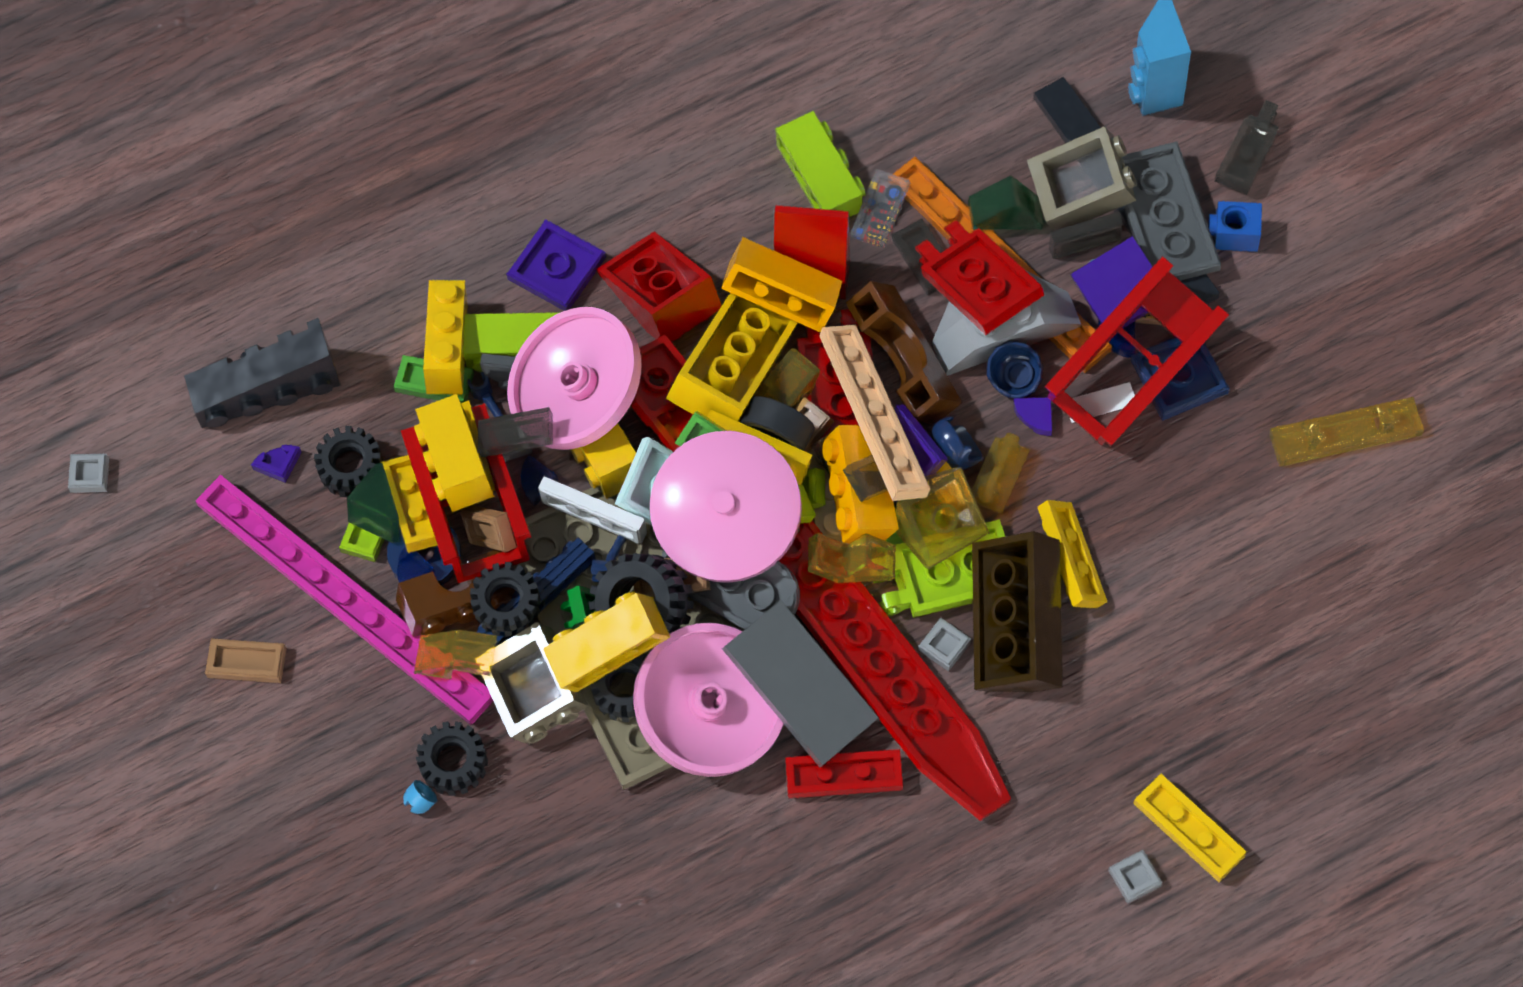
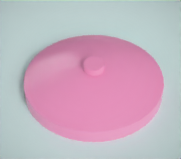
(582, 369)
(725, 506)
(700, 705)

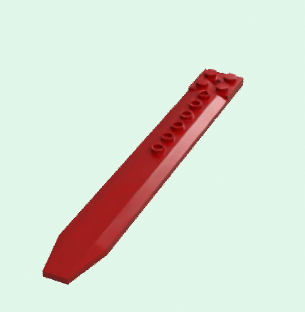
(859, 637)

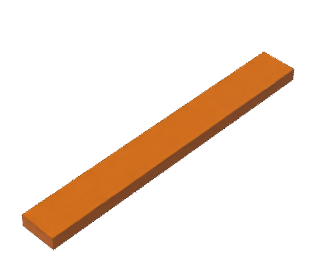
(942, 207)

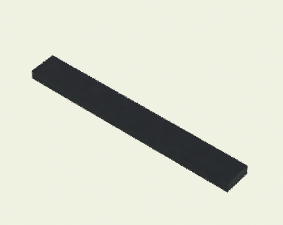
(1074, 120)

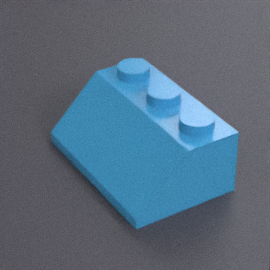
(1160, 61)

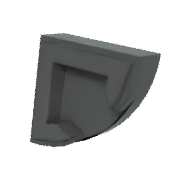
(497, 368)

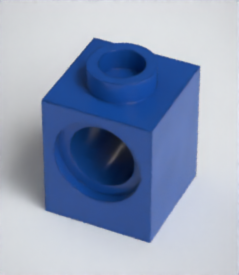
(1241, 213)

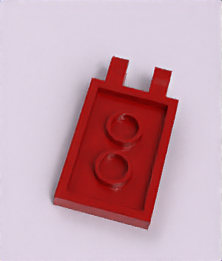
(978, 277)
(828, 392)

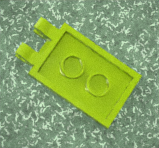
(936, 588)

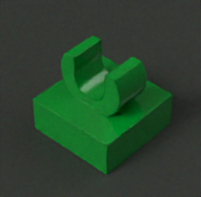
(579, 606)

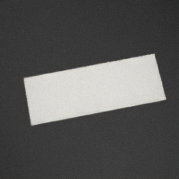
(1106, 400)

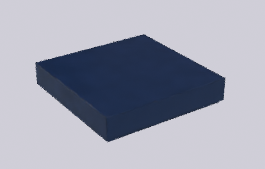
(1192, 385)

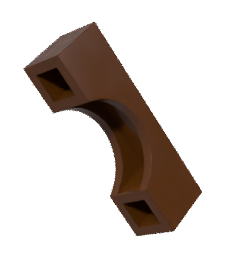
(888, 321)

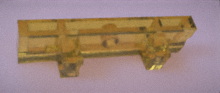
(1346, 431)

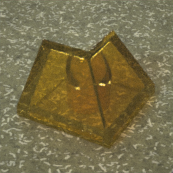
(942, 521)

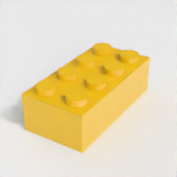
(731, 359)

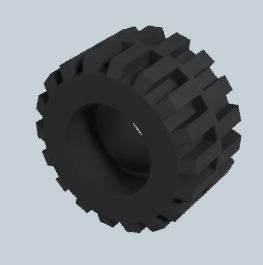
(665, 581)

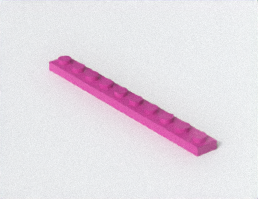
(337, 594)

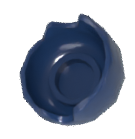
(1015, 370)
(956, 444)

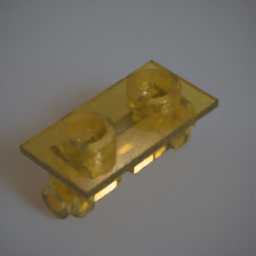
(999, 472)

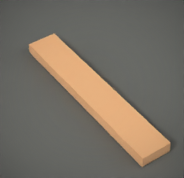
(874, 413)

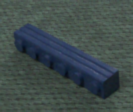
(552, 580)

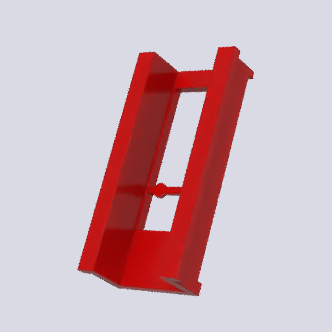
(1171, 306)
(438, 519)

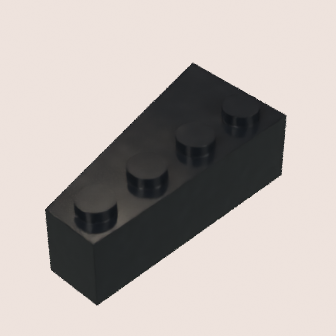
(264, 377)

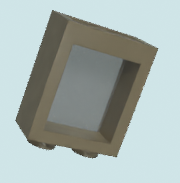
(1082, 179)
(527, 688)

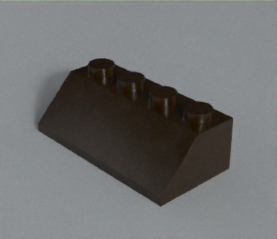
(1017, 613)

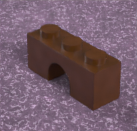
(431, 607)

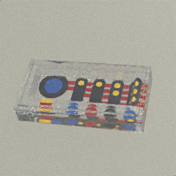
(880, 208)

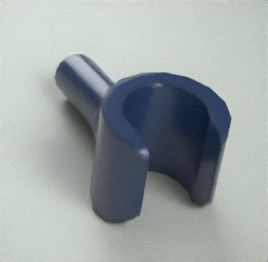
(485, 393)
(599, 565)

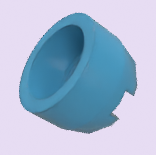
(420, 797)

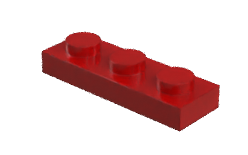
(845, 774)

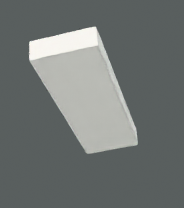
(592, 510)

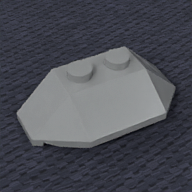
(963, 345)

